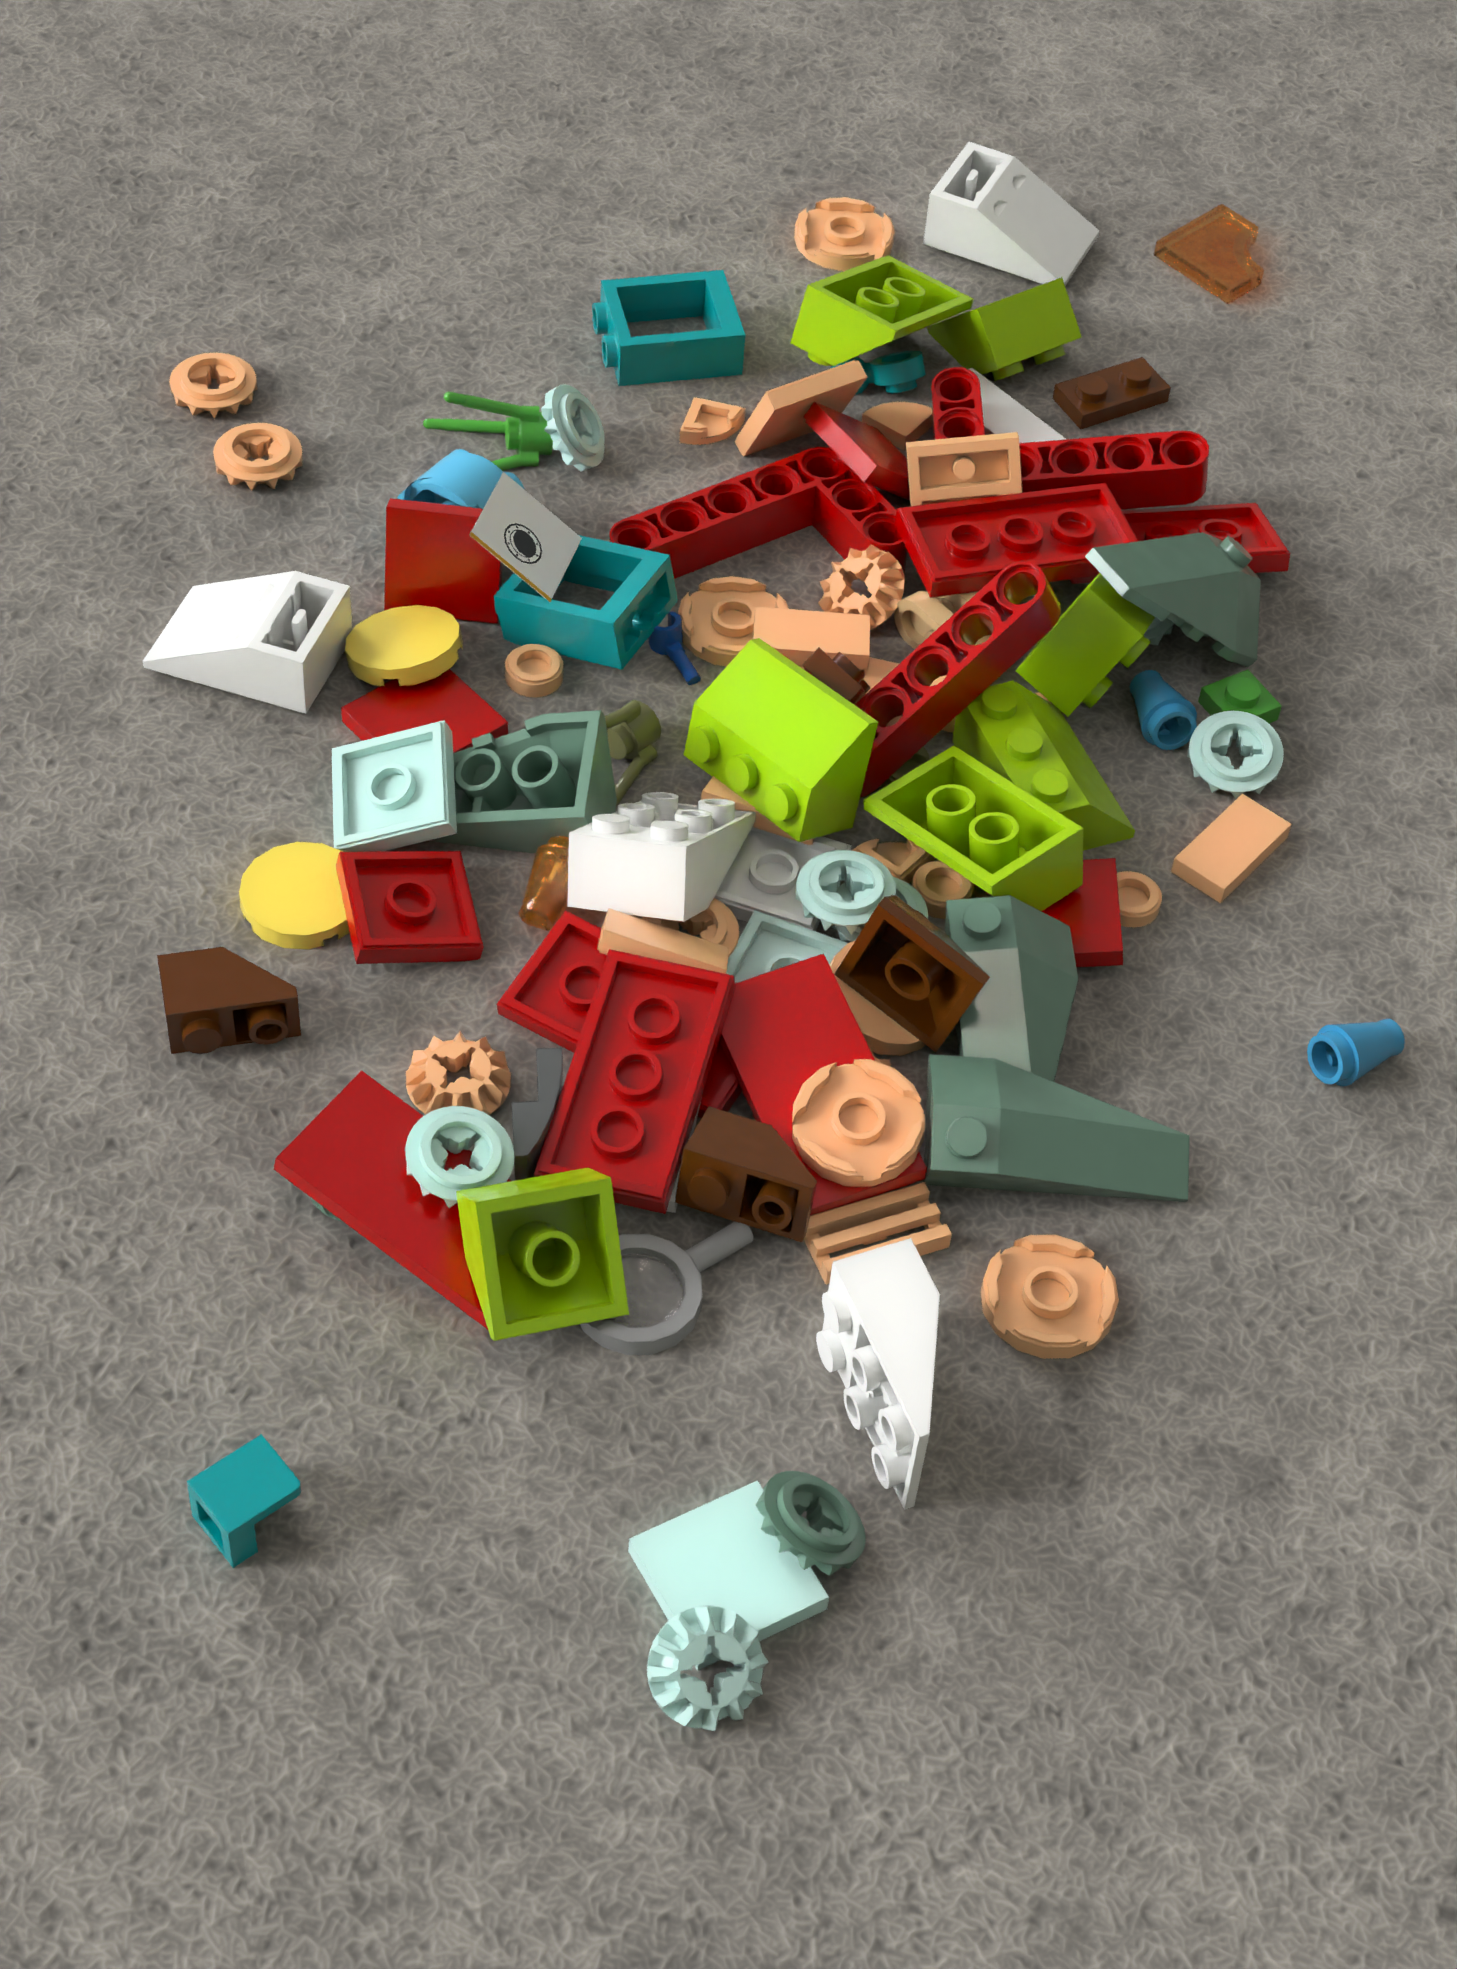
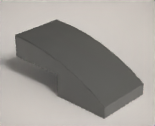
(533, 1118)

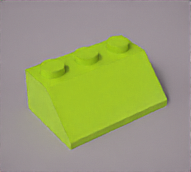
(870, 309)
(783, 742)
(1040, 753)
(984, 828)

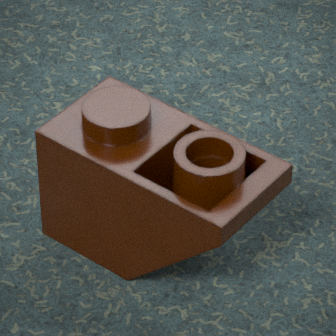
(224, 1001)
(745, 1175)

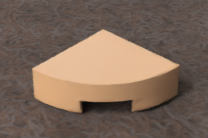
(710, 419)
(900, 421)
(898, 857)

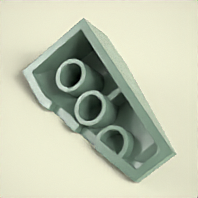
(1194, 583)
(533, 782)
(1031, 982)
(1029, 1134)

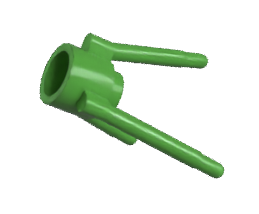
(522, 430)

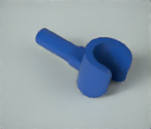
(670, 642)

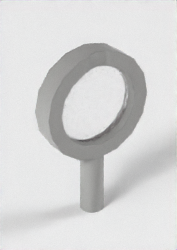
(663, 1289)

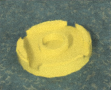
(404, 645)
(294, 896)

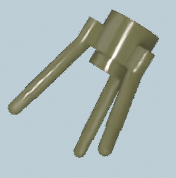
(631, 736)

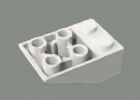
(1006, 218)
(258, 637)
(656, 856)
(884, 1347)

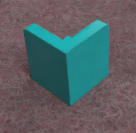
(240, 1493)

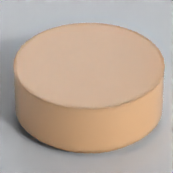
(534, 670)
(940, 883)
(1138, 899)

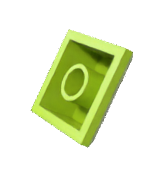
(1011, 330)
(1085, 646)
(544, 1252)

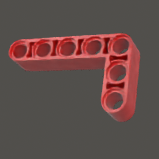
(1138, 468)
(766, 505)
(968, 666)

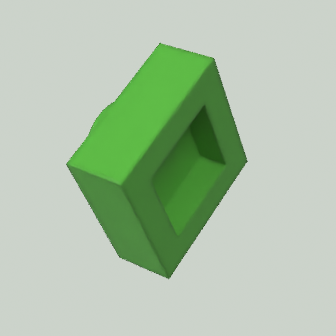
(1240, 693)

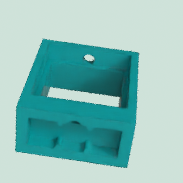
(670, 355)
(606, 636)

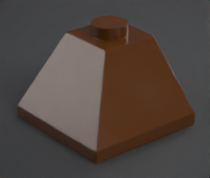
(912, 972)

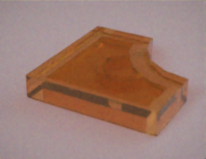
(1214, 253)

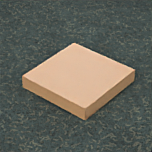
(782, 409)

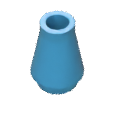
(1163, 713)
(1351, 1050)

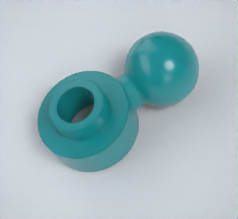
(894, 371)

